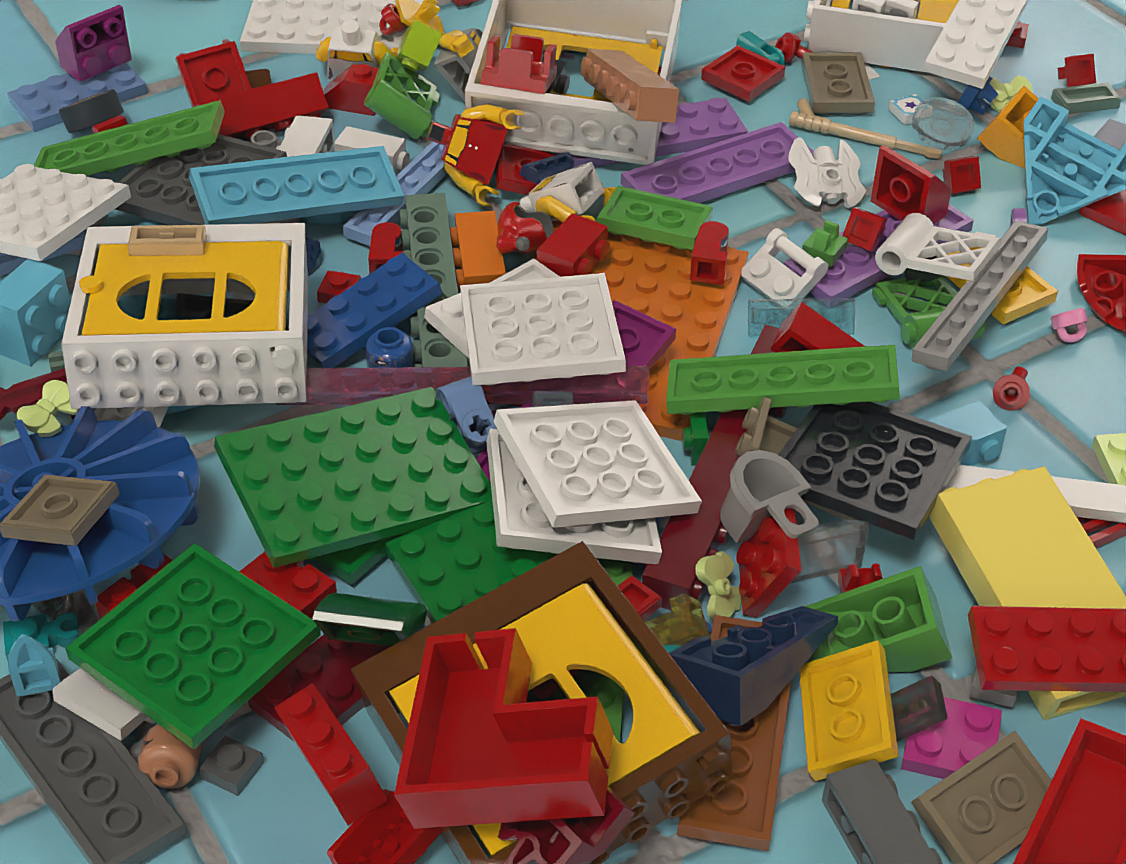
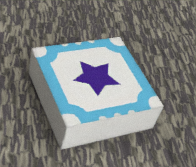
(904, 107)

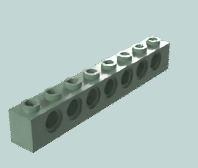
(430, 245)

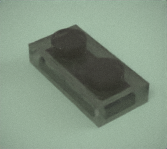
(918, 707)

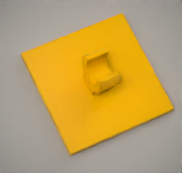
(425, 13)

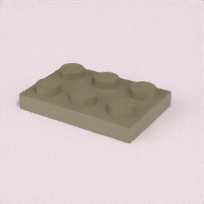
(837, 82)
(986, 803)

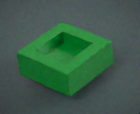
(695, 436)

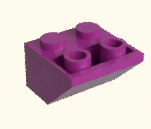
(94, 44)

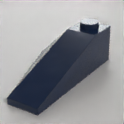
(752, 664)

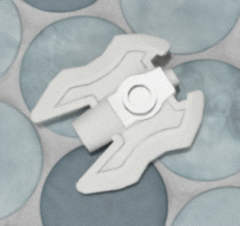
(824, 176)

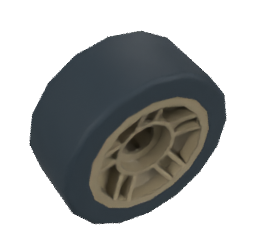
(91, 111)

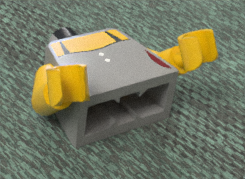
(458, 56)

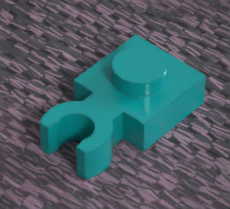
(40, 629)

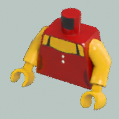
(474, 146)

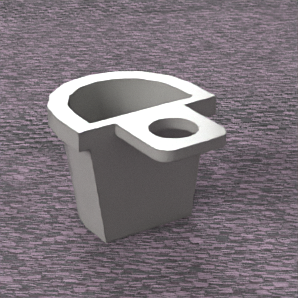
(764, 487)

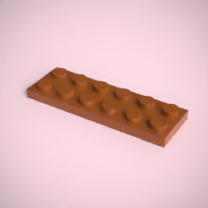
(746, 806)

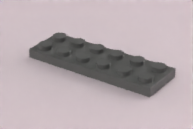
(86, 779)

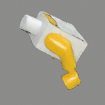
(351, 46)
(567, 193)

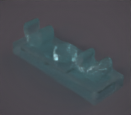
(774, 311)

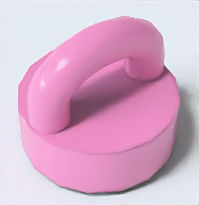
(1067, 319)

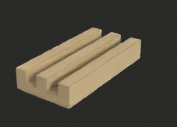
(167, 240)

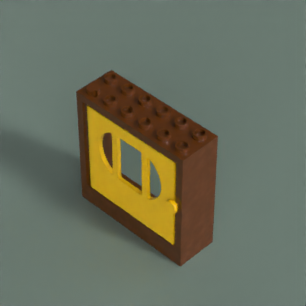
(569, 620)

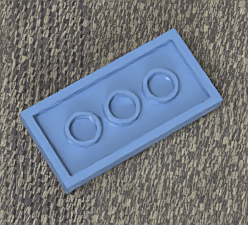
(40, 102)

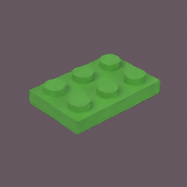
(654, 217)

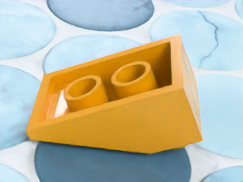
(1005, 132)

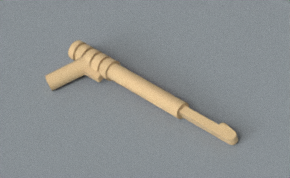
(809, 121)

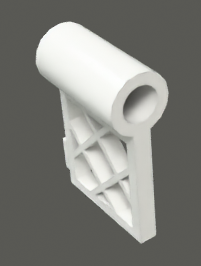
(918, 238)

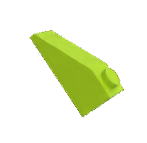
(418, 46)

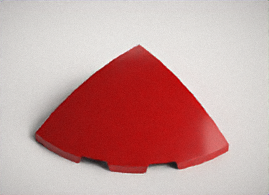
(1104, 286)

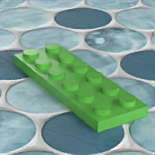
(135, 142)
(784, 377)

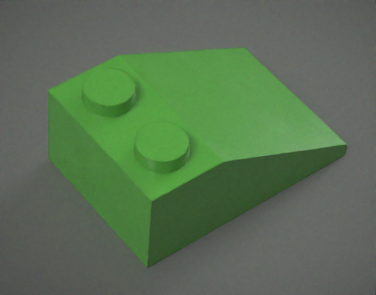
(894, 611)

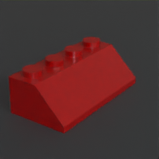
(271, 106)

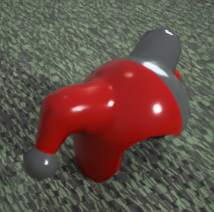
(522, 230)

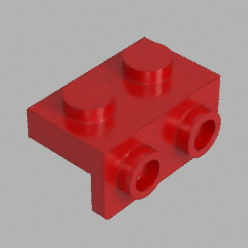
(382, 837)

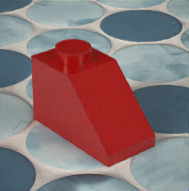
(350, 89)

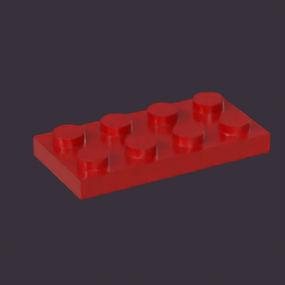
(1049, 648)

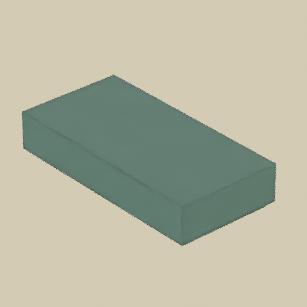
(1086, 98)

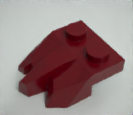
(567, 839)

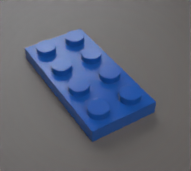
(370, 304)

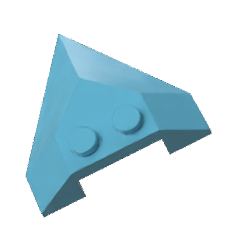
(1066, 164)

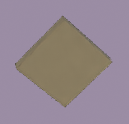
(59, 510)

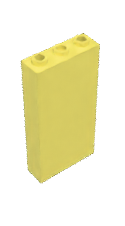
(1027, 549)

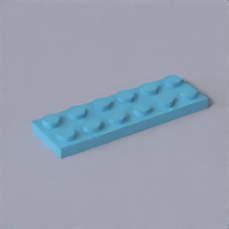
(295, 186)

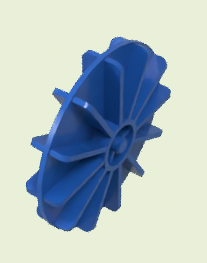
(156, 497)

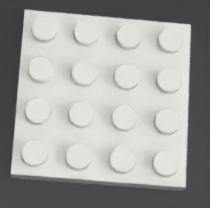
(50, 207)
(541, 329)
(595, 463)
(523, 524)

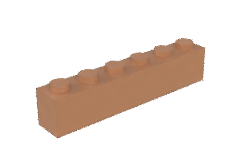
(630, 85)

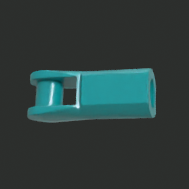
(755, 44)

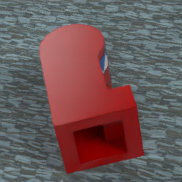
(384, 244)
(710, 253)

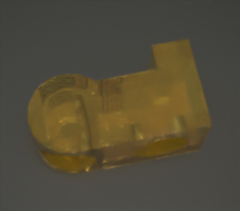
(681, 624)

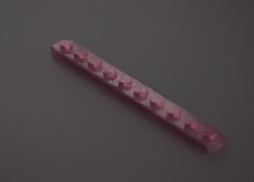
(361, 385)

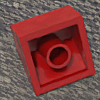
(908, 188)

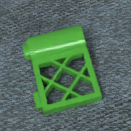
(396, 103)
(916, 324)

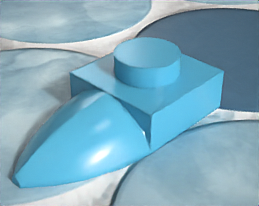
(32, 667)

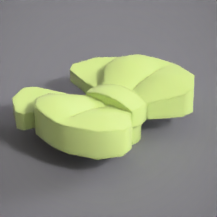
(1007, 90)
(41, 417)
(714, 572)

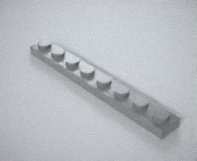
(979, 297)

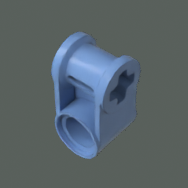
(468, 410)

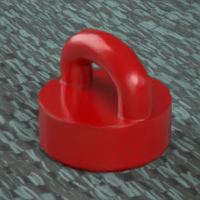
(391, 16)

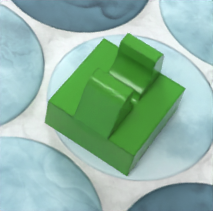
(826, 243)

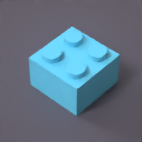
(32, 311)

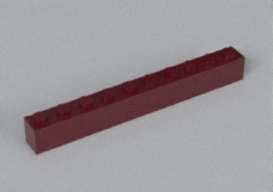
(699, 534)

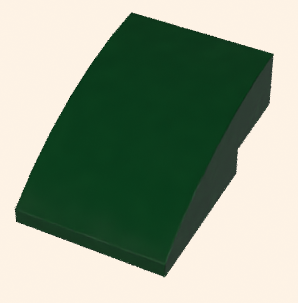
(368, 619)

